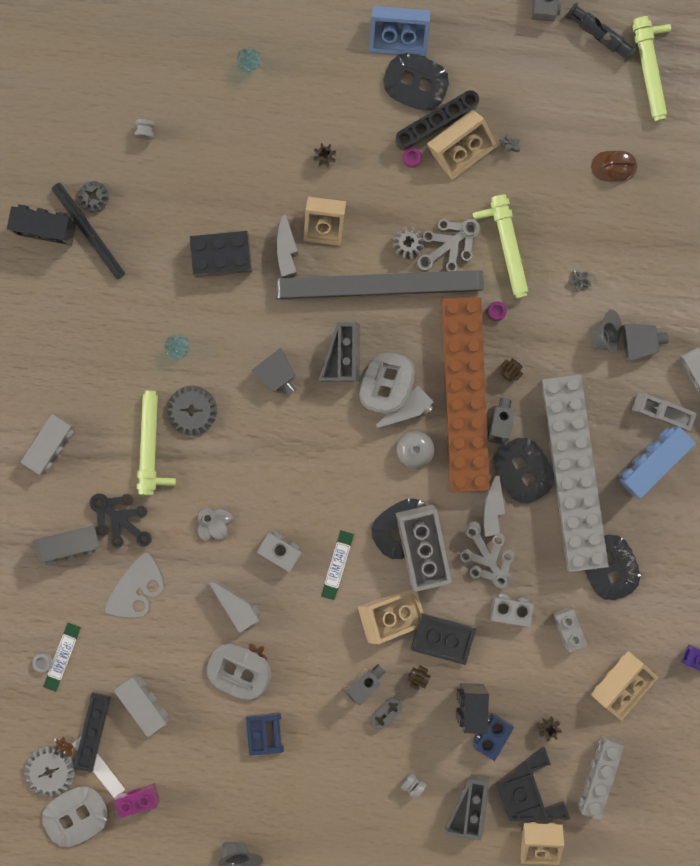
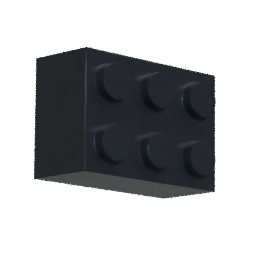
(41, 224)
(220, 254)
(473, 708)

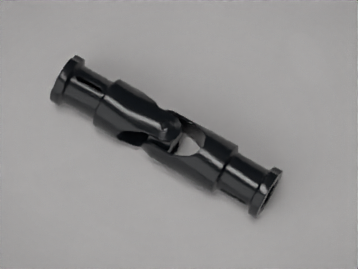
(594, 27)

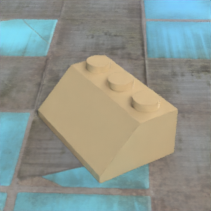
(462, 144)
(624, 685)

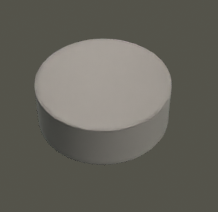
(42, 662)

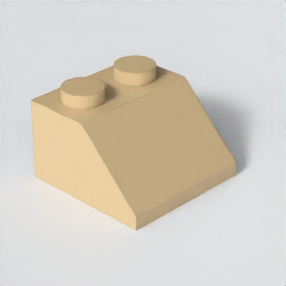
(324, 221)
(542, 843)

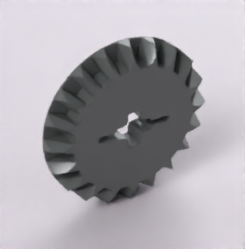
(201, 400)

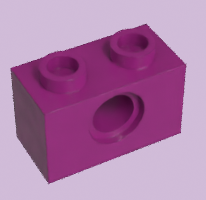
(137, 800)

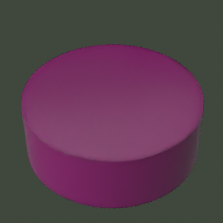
(412, 157)
(496, 311)

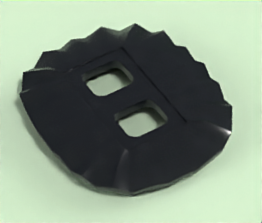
(411, 94)
(535, 462)
(386, 522)
(624, 562)

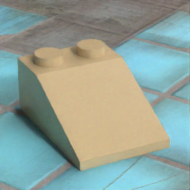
(390, 616)

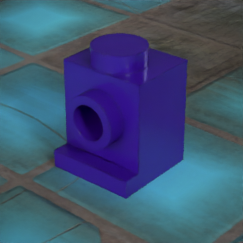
(691, 657)

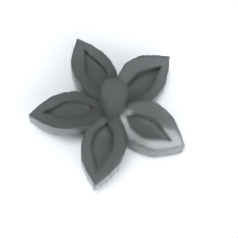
(510, 144)
(580, 280)

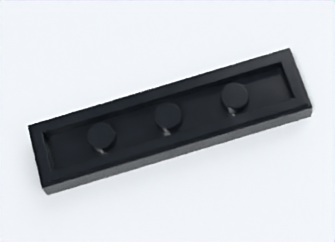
(92, 732)

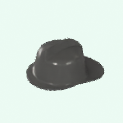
(607, 333)
(238, 855)

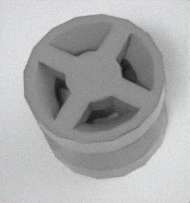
(144, 129)

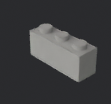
(48, 444)
(142, 705)

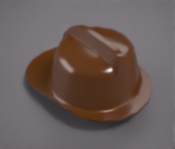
(614, 166)

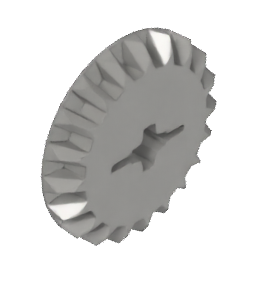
(50, 758)

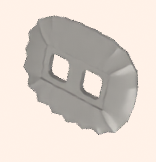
(374, 379)
(233, 683)
(82, 828)

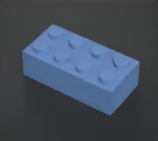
(655, 462)

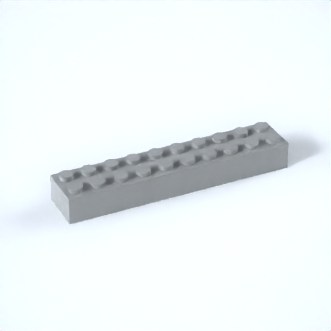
(574, 473)

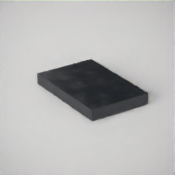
(443, 638)

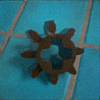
(321, 159)
(511, 370)
(418, 677)
(546, 724)

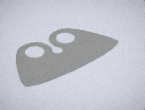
(137, 576)

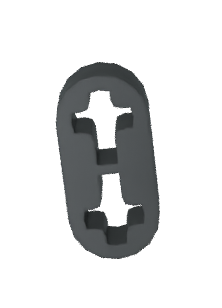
(383, 710)

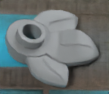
(215, 526)

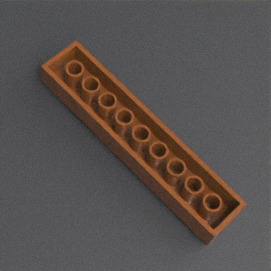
(465, 394)

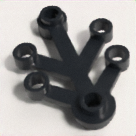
(118, 518)

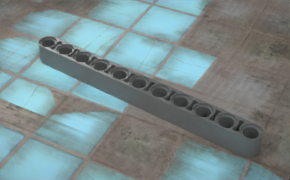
(379, 284)

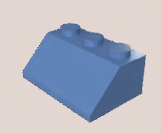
(399, 30)

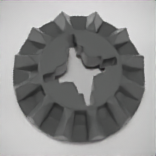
(93, 205)

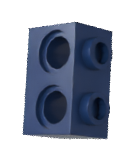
(498, 738)

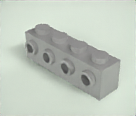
(601, 777)

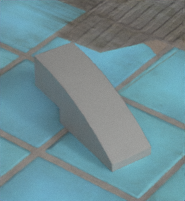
(285, 249)
(664, 411)
(492, 508)

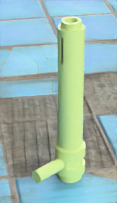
(644, 39)
(502, 215)
(146, 471)

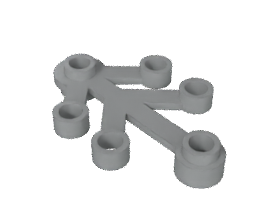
(450, 242)
(488, 558)

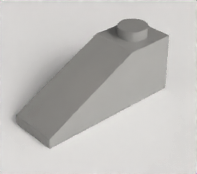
(414, 406)
(238, 608)

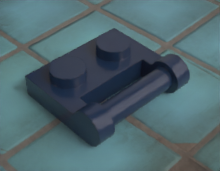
(258, 734)

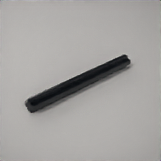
(88, 231)

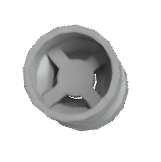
(412, 785)

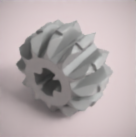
(414, 246)

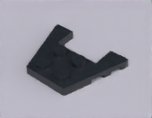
(522, 795)

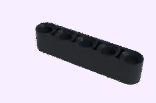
(441, 112)

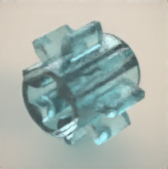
(249, 59)
(176, 346)

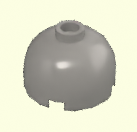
(415, 449)

